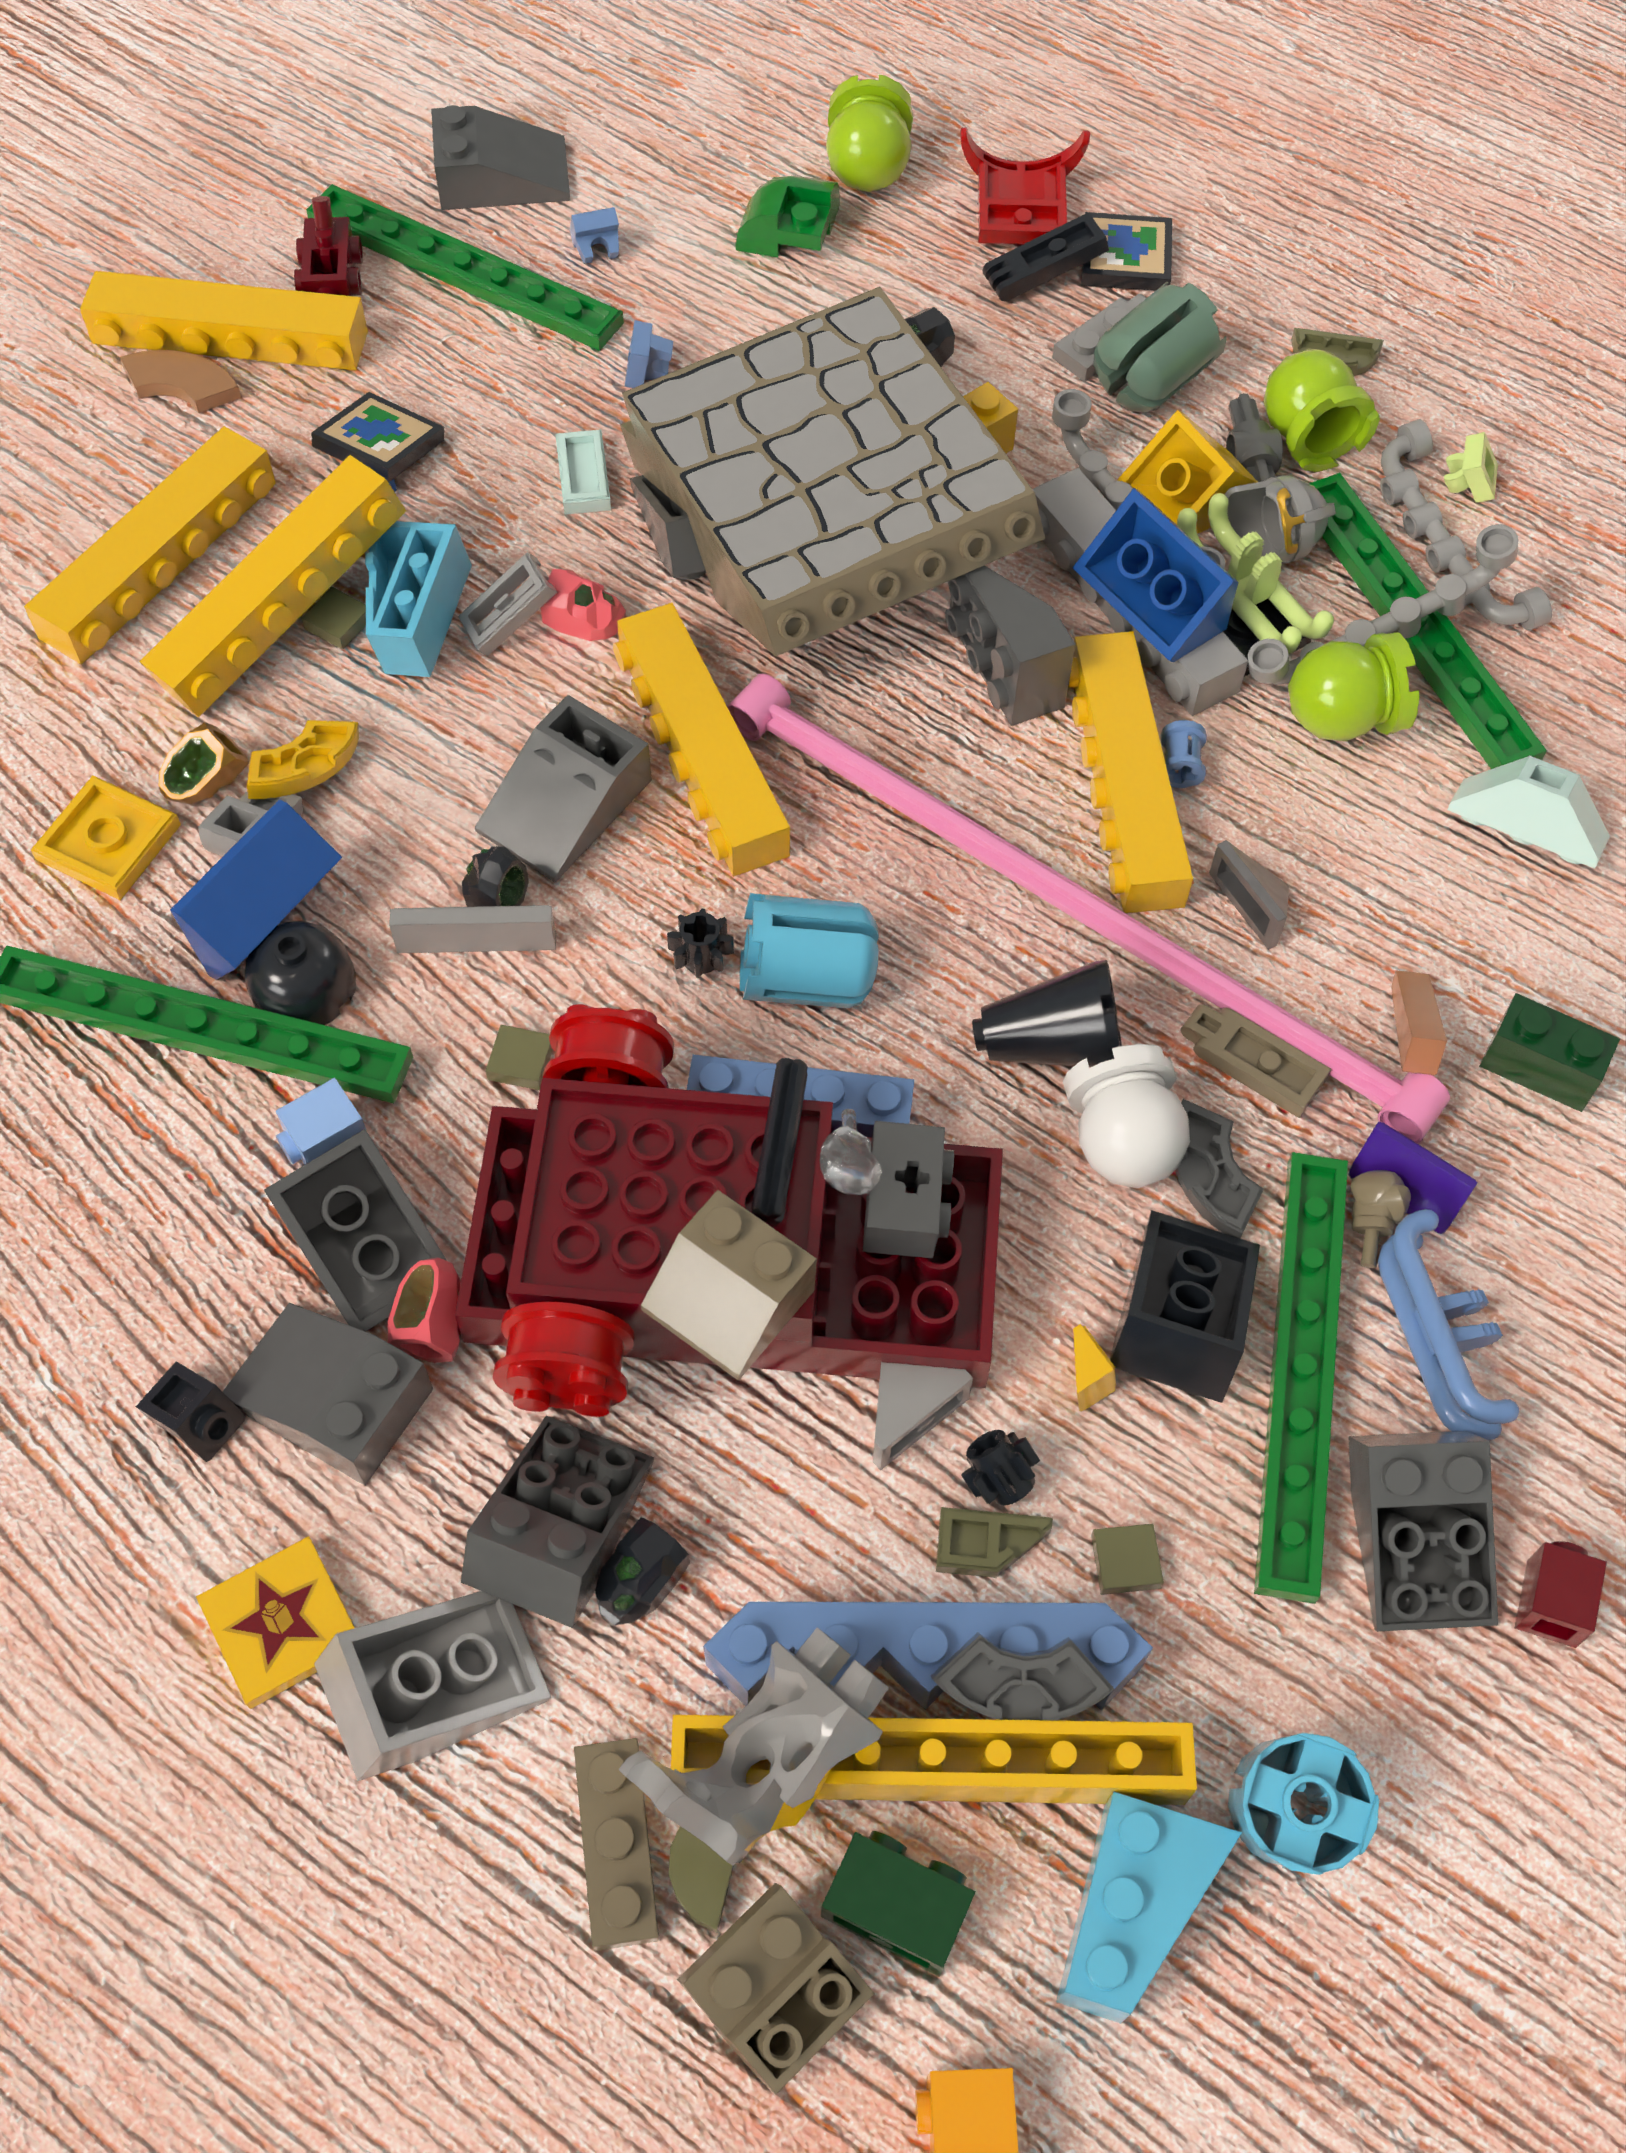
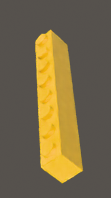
(986, 1760)

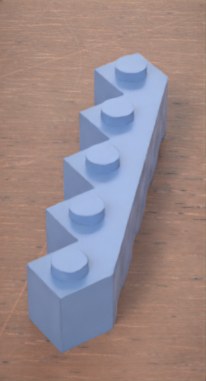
(919, 1637)

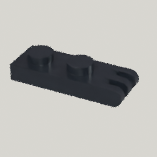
(1046, 257)

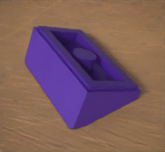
(1429, 1178)

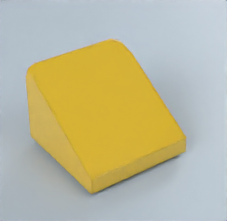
(1093, 1369)

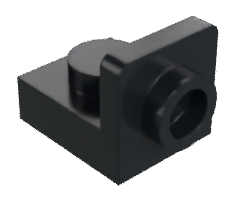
(192, 1411)

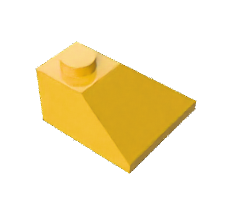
(1184, 470)

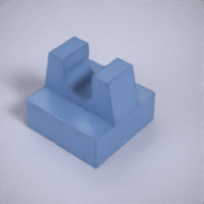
(594, 228)
(645, 355)

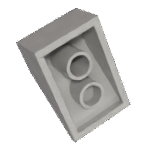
(428, 1680)

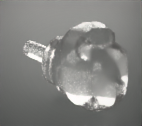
(848, 1158)

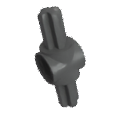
(1252, 439)

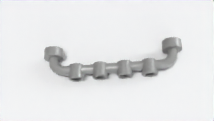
(1071, 414)
(1414, 442)
(1494, 551)

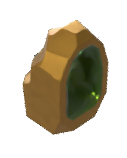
(200, 765)

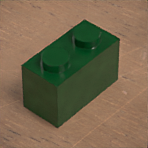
(1549, 1052)
(898, 1901)

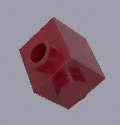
(1561, 1593)

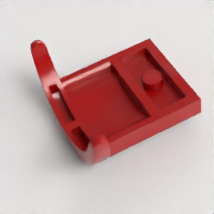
(1021, 197)

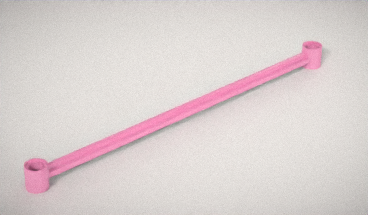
(1407, 1104)

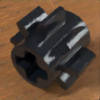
(700, 943)
(1000, 1467)

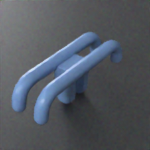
(1431, 1339)

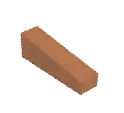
(1417, 1023)

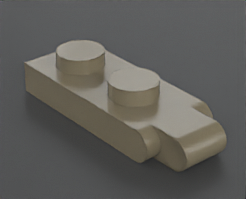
(1255, 1057)

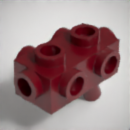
(328, 253)

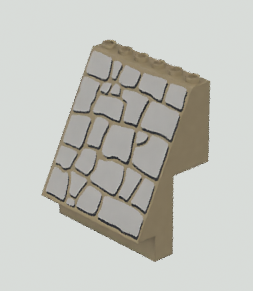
(828, 471)

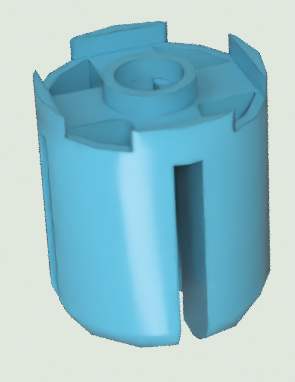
(808, 951)
(1329, 1778)

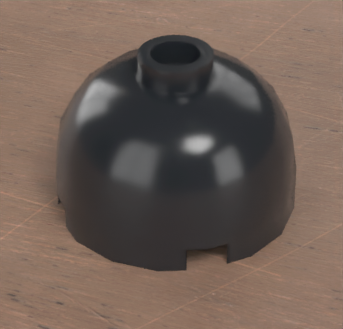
(300, 973)

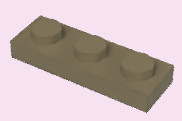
(615, 1848)

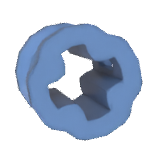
(1184, 753)

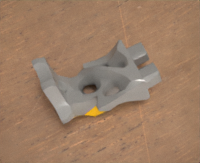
(793, 1723)

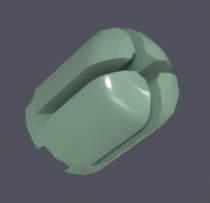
(1158, 347)

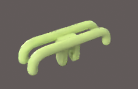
(1257, 579)

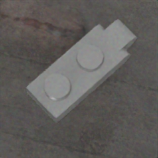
(1077, 348)

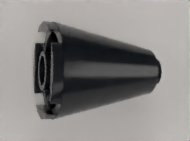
(1054, 1021)

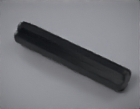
(779, 1140)

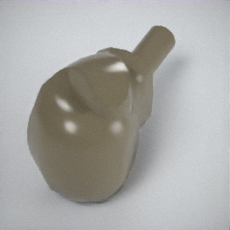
(1378, 1206)

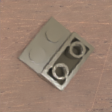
(775, 1988)

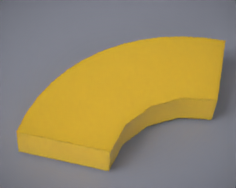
(304, 762)

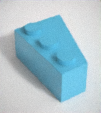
(413, 594)
(1136, 1900)

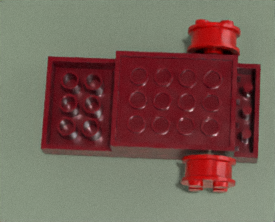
(611, 1170)

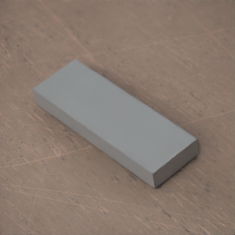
(473, 929)

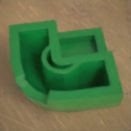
(789, 213)

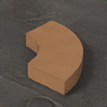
(180, 376)

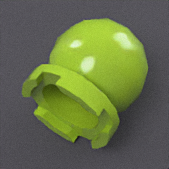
(869, 132)
(1319, 408)
(1353, 687)

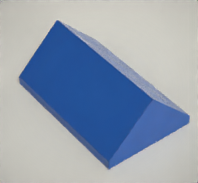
(1158, 578)
(253, 888)

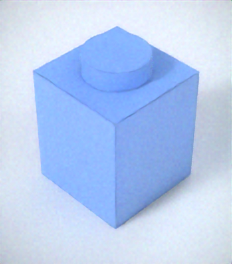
(317, 1122)

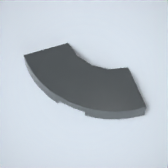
(1212, 1176)
(1005, 1687)

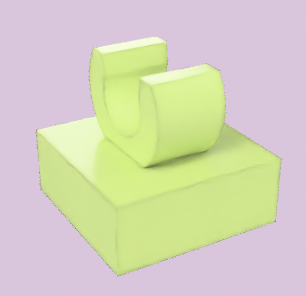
(1473, 469)

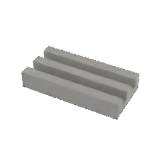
(510, 609)

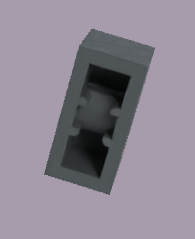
(908, 1221)

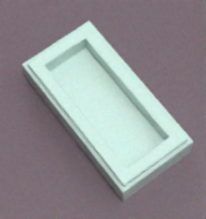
(583, 472)

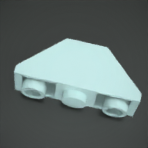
(1536, 807)

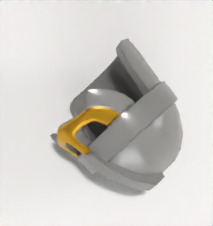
(1283, 512)

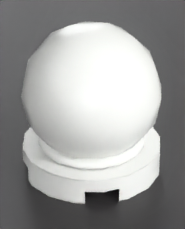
(1130, 1118)

